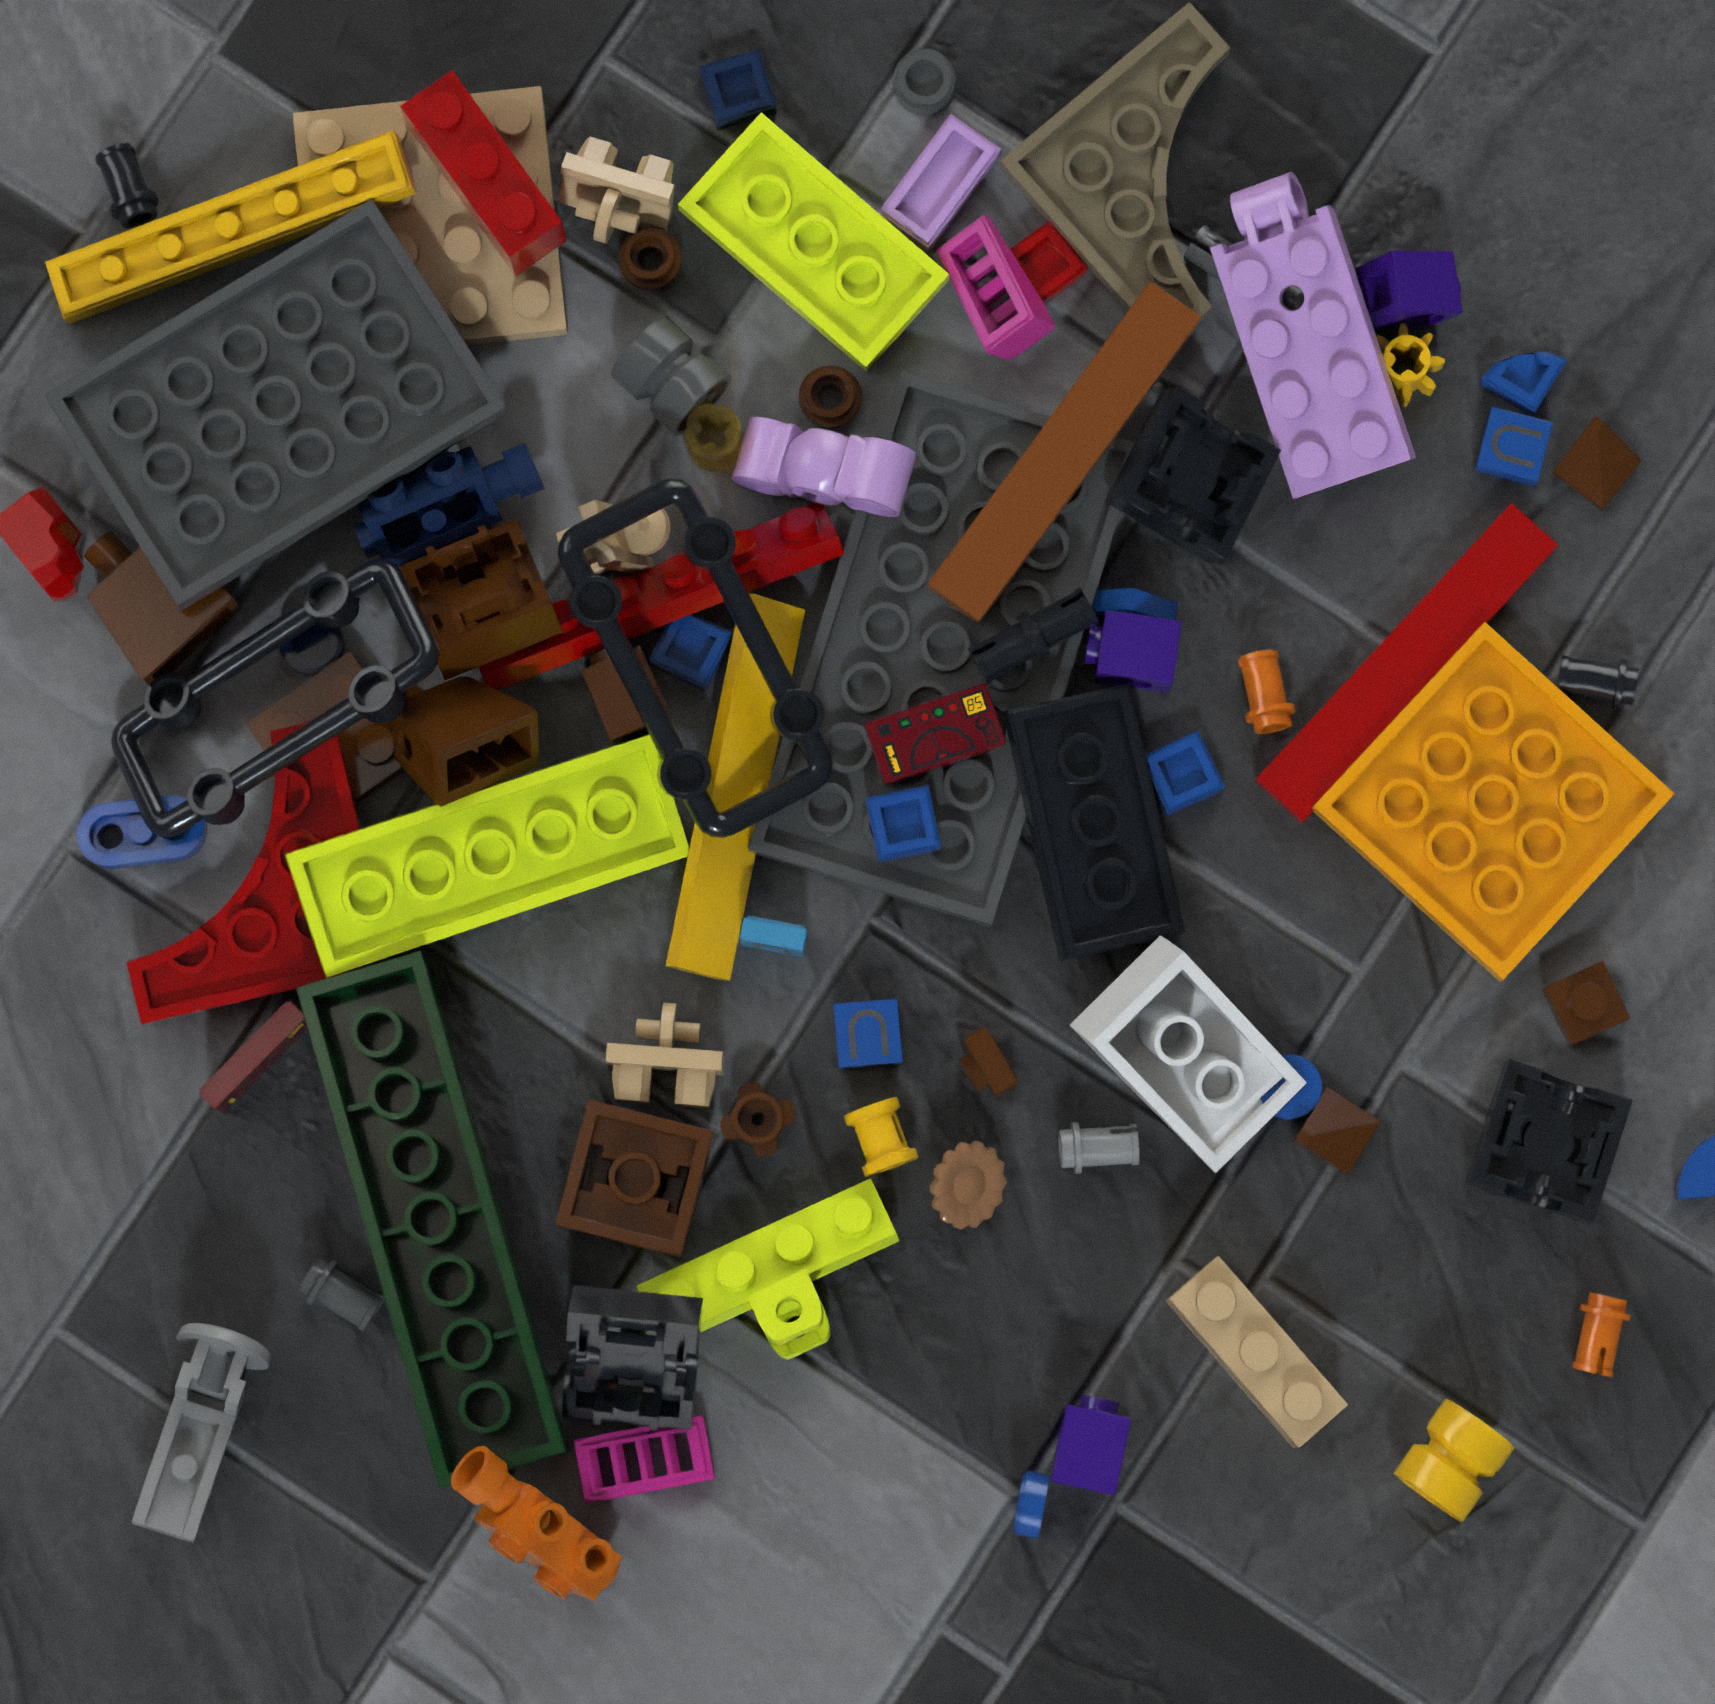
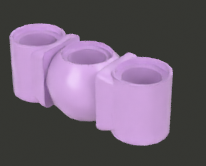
(824, 466)

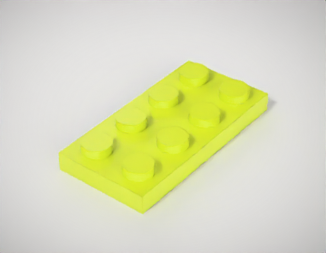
(813, 242)

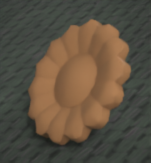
(968, 1184)

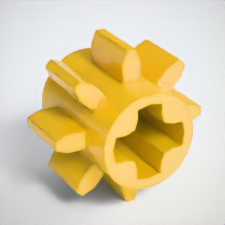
(1418, 350)

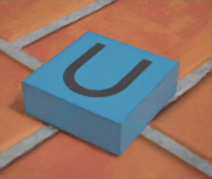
(774, 936)

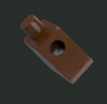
(144, 615)
(464, 738)

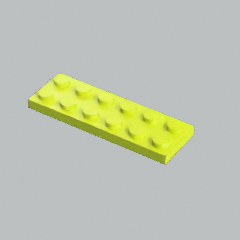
(487, 855)

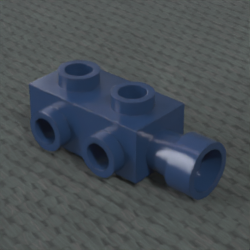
(442, 503)

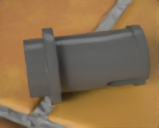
(341, 1293)

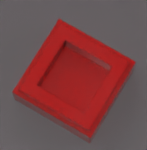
(1049, 261)

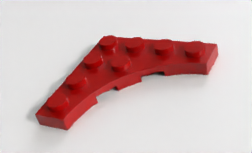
(261, 934)

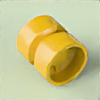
(1454, 1460)

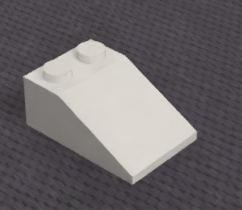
(1187, 1052)

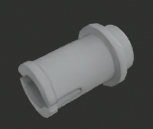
(1098, 1146)

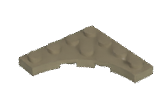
(1105, 162)

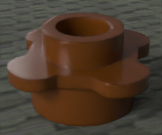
(753, 1101)

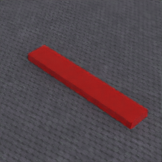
(1406, 661)

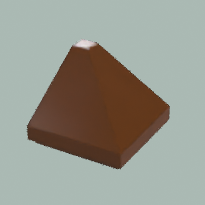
(1597, 464)
(1336, 1131)

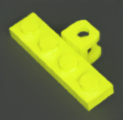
(777, 1265)

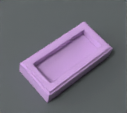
(940, 183)

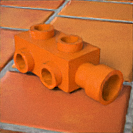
(534, 1528)

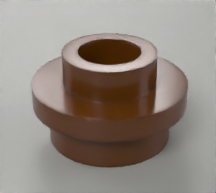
(644, 241)
(830, 378)

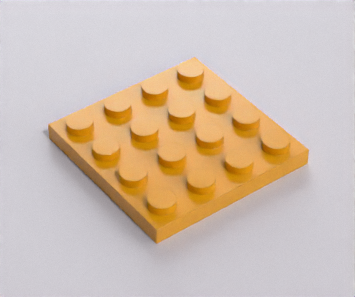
(1492, 801)

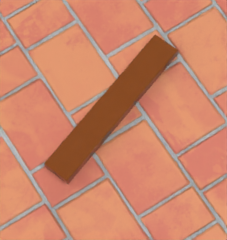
(1064, 452)

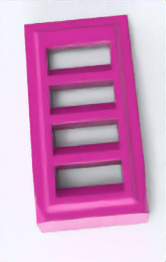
(1017, 321)
(590, 1469)

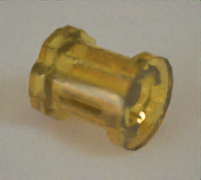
(719, 419)

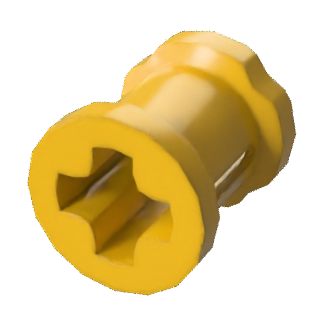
(881, 1136)

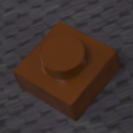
(1585, 1003)
(986, 1064)

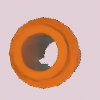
(1265, 692)
(1600, 1334)

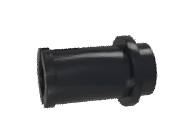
(130, 195)
(1598, 680)

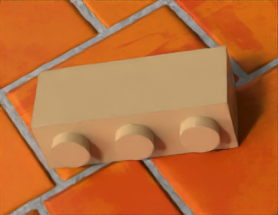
(1256, 1352)

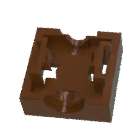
(489, 613)
(627, 1206)

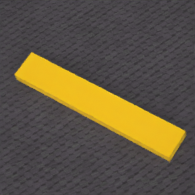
(229, 227)
(740, 766)

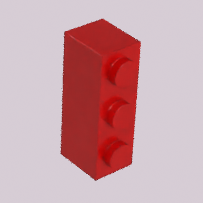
(484, 173)

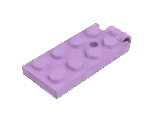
(1313, 364)

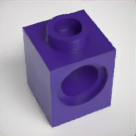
(1410, 289)
(1134, 651)
(1091, 1445)

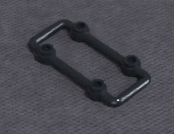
(597, 603)
(372, 695)

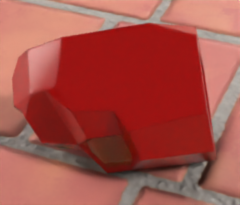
(44, 542)

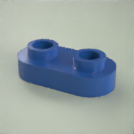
(138, 844)

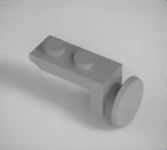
(197, 1428)

